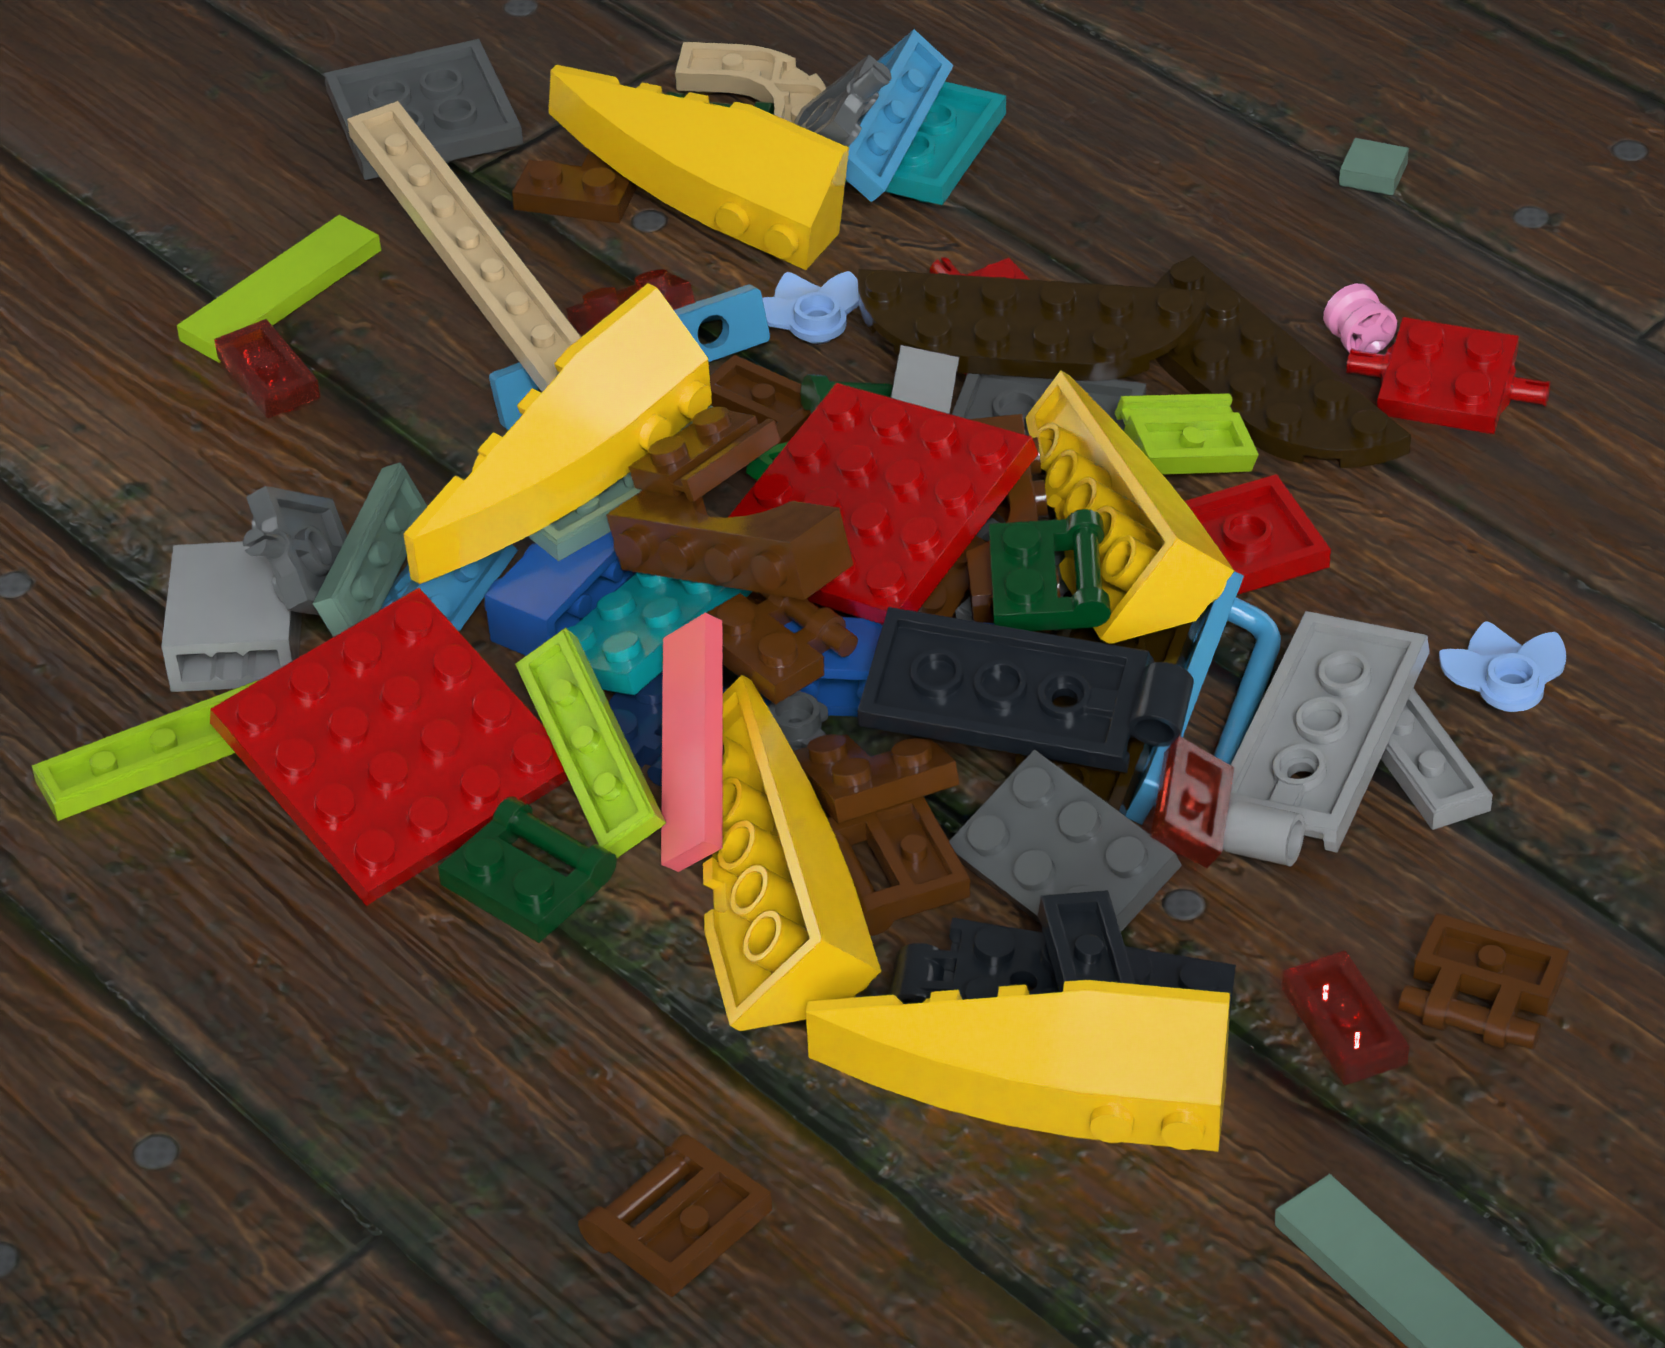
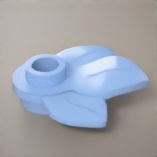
(811, 310)
(1503, 670)

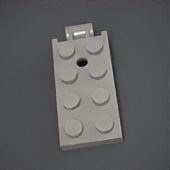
(1323, 716)

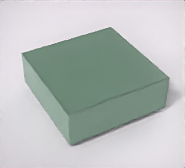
(1373, 166)

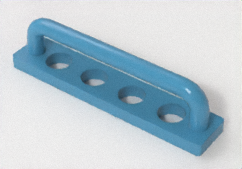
(742, 323)
(1198, 661)

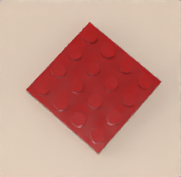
(906, 487)
(390, 744)

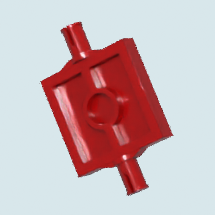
(1448, 375)

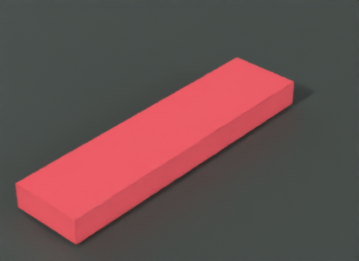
(692, 743)

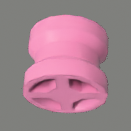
(1360, 319)

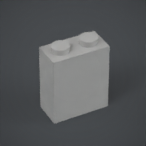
(224, 619)

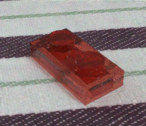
(603, 301)
(267, 368)
(1192, 802)
(1345, 1017)

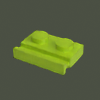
(1188, 432)

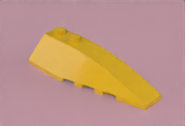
(712, 161)
(614, 397)
(1154, 548)
(782, 893)
(1065, 1063)

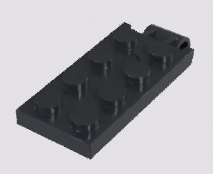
(1000, 684)
(998, 955)

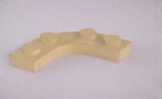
(748, 72)

